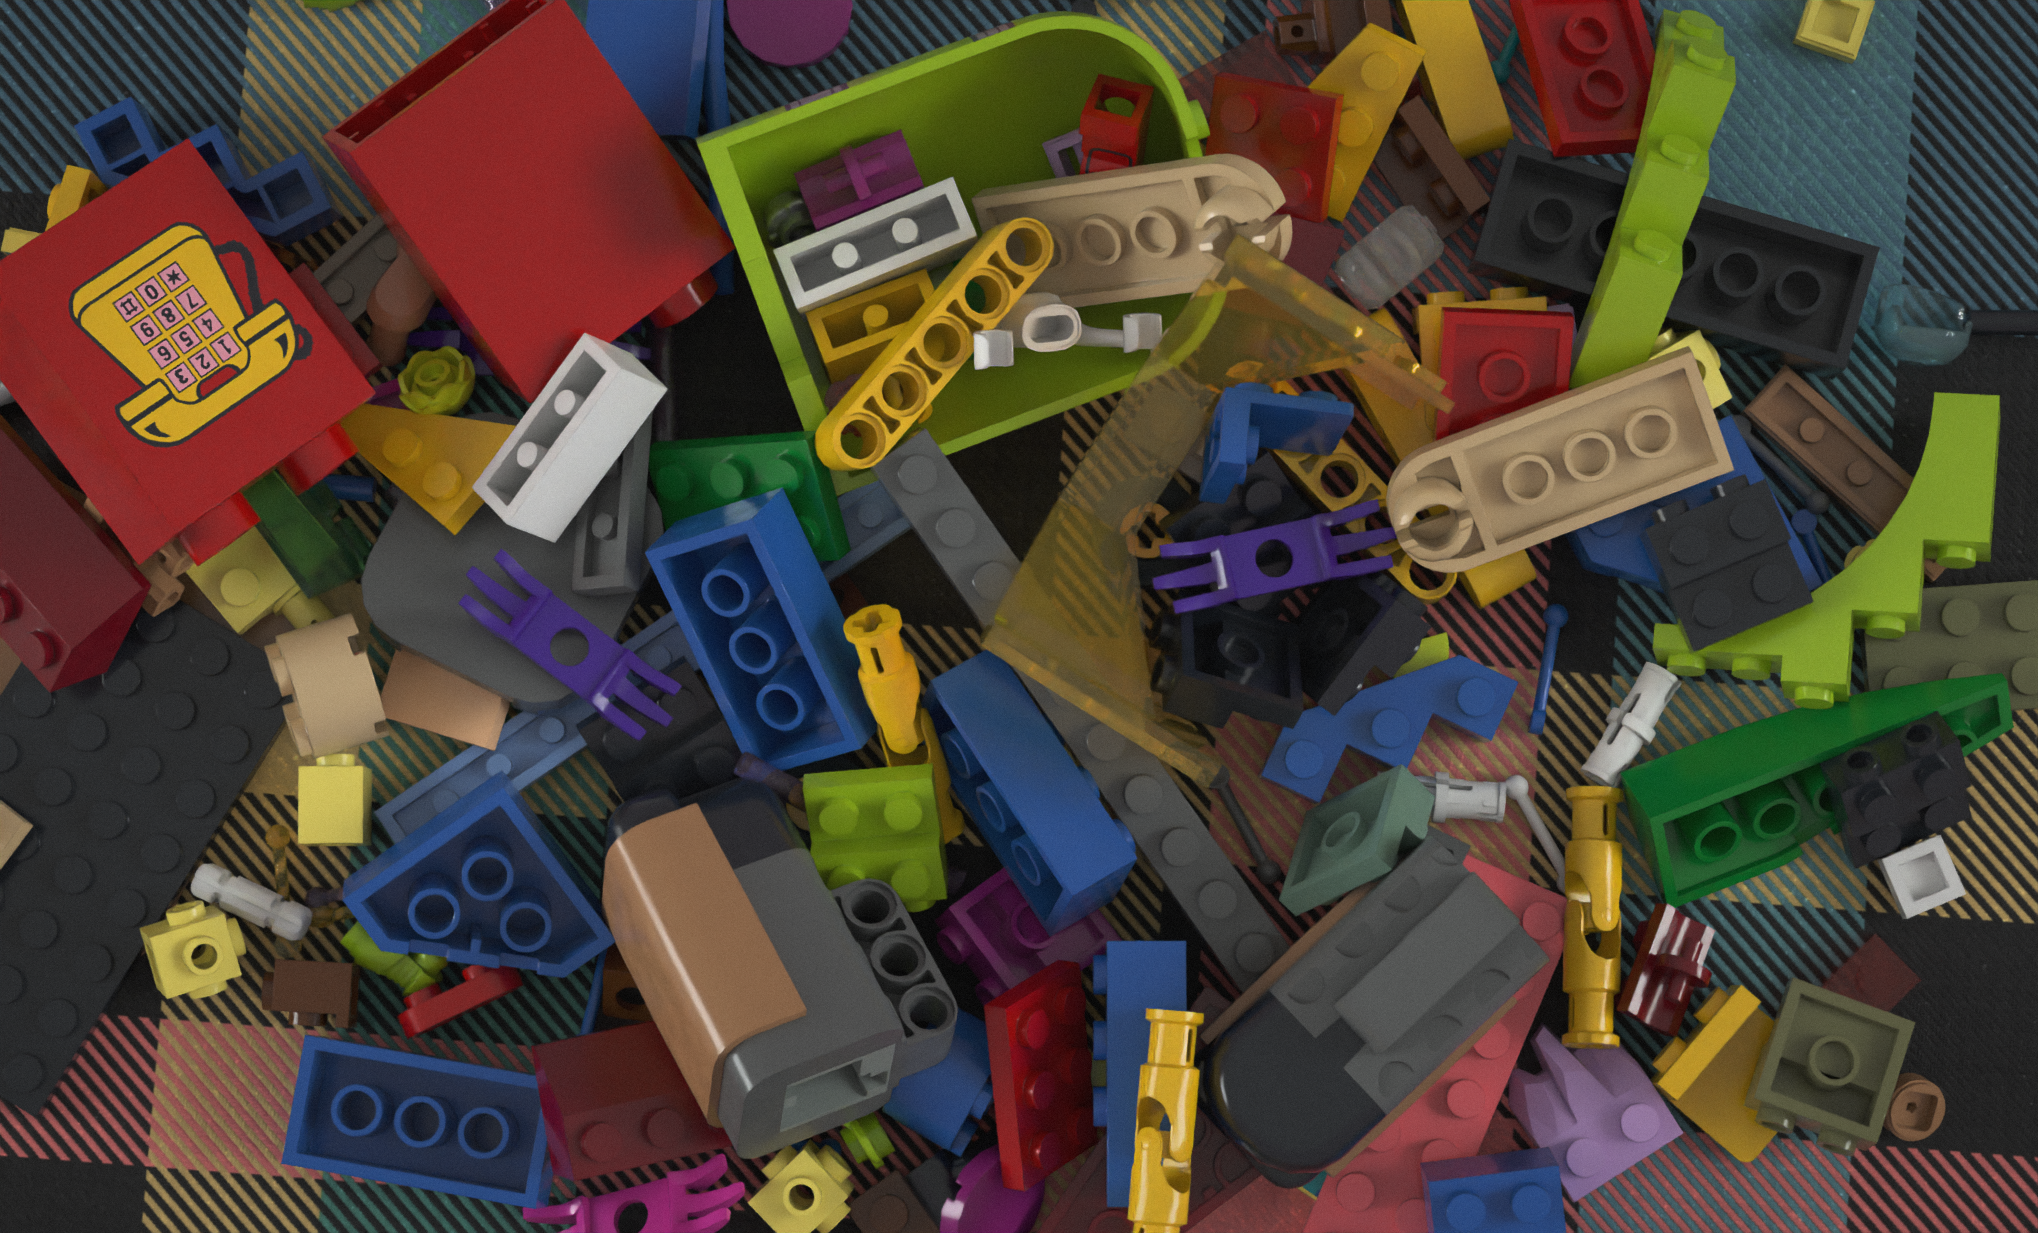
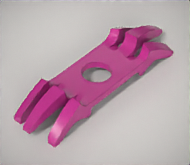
(665, 1201)

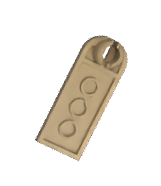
(1142, 225)
(1558, 465)

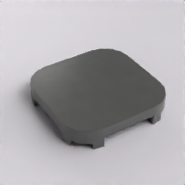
(421, 576)

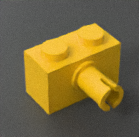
(859, 327)

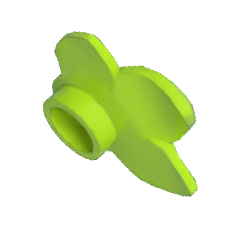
(867, 1140)

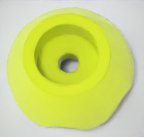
(437, 382)

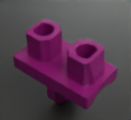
(859, 180)

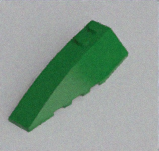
(1760, 791)

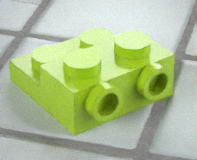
(879, 828)

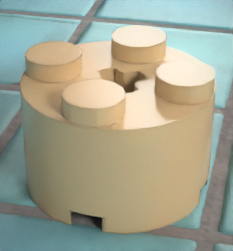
(330, 687)

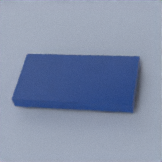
(657, 56)

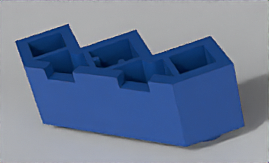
(279, 202)
(1387, 723)

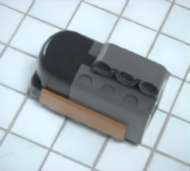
(763, 970)
(1362, 1016)

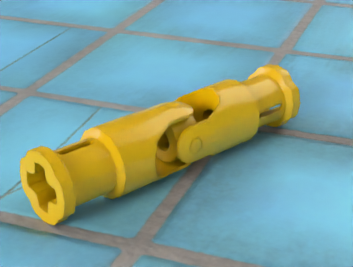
(892, 693)
(1592, 906)
(1167, 1086)

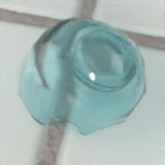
(1920, 325)

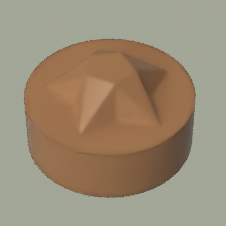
(1914, 1108)

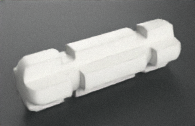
(251, 901)

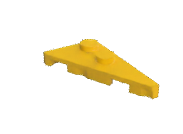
(429, 456)

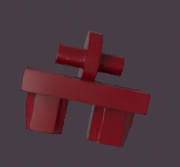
(1665, 969)

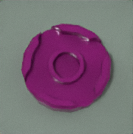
(790, 30)
(985, 1205)

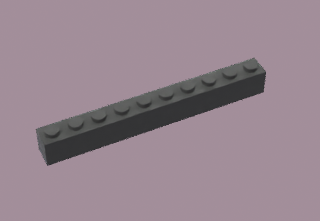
(1127, 775)

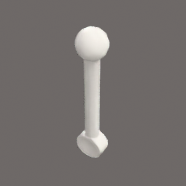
(1517, 789)

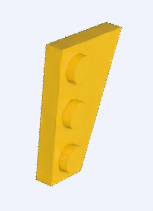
(1374, 79)

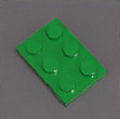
(724, 470)

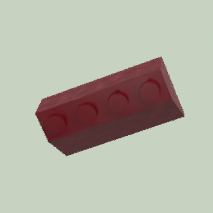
(61, 577)
(617, 1103)

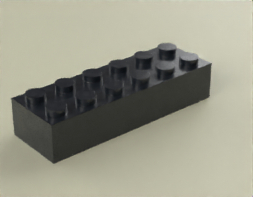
(1745, 276)

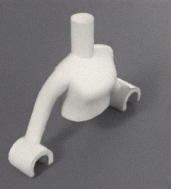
(1048, 325)

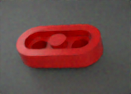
(433, 1008)

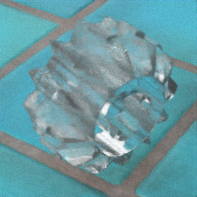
(1389, 257)

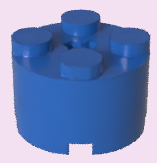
(946, 1095)

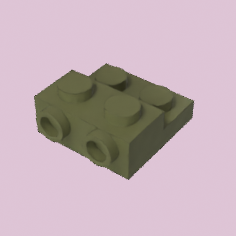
(1828, 1068)

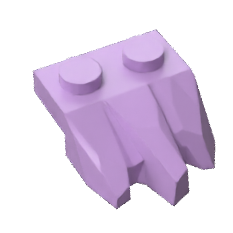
(1590, 1111)

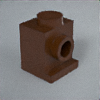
(313, 991)

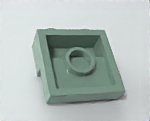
(1356, 838)

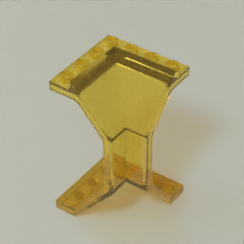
(1077, 595)

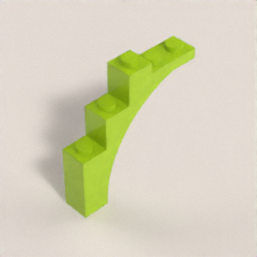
(1660, 200)
(1881, 591)

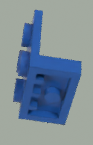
(1257, 417)

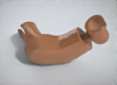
(396, 307)

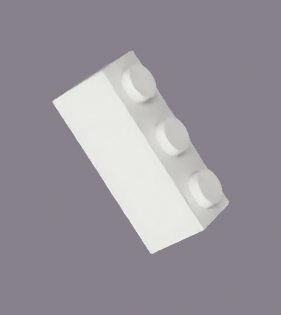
(878, 246)
(569, 438)

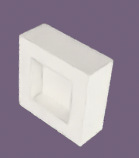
(1921, 877)

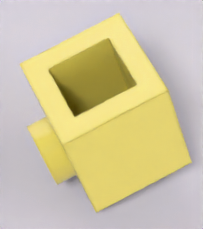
(335, 802)

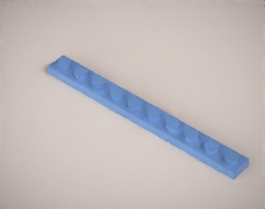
(541, 743)

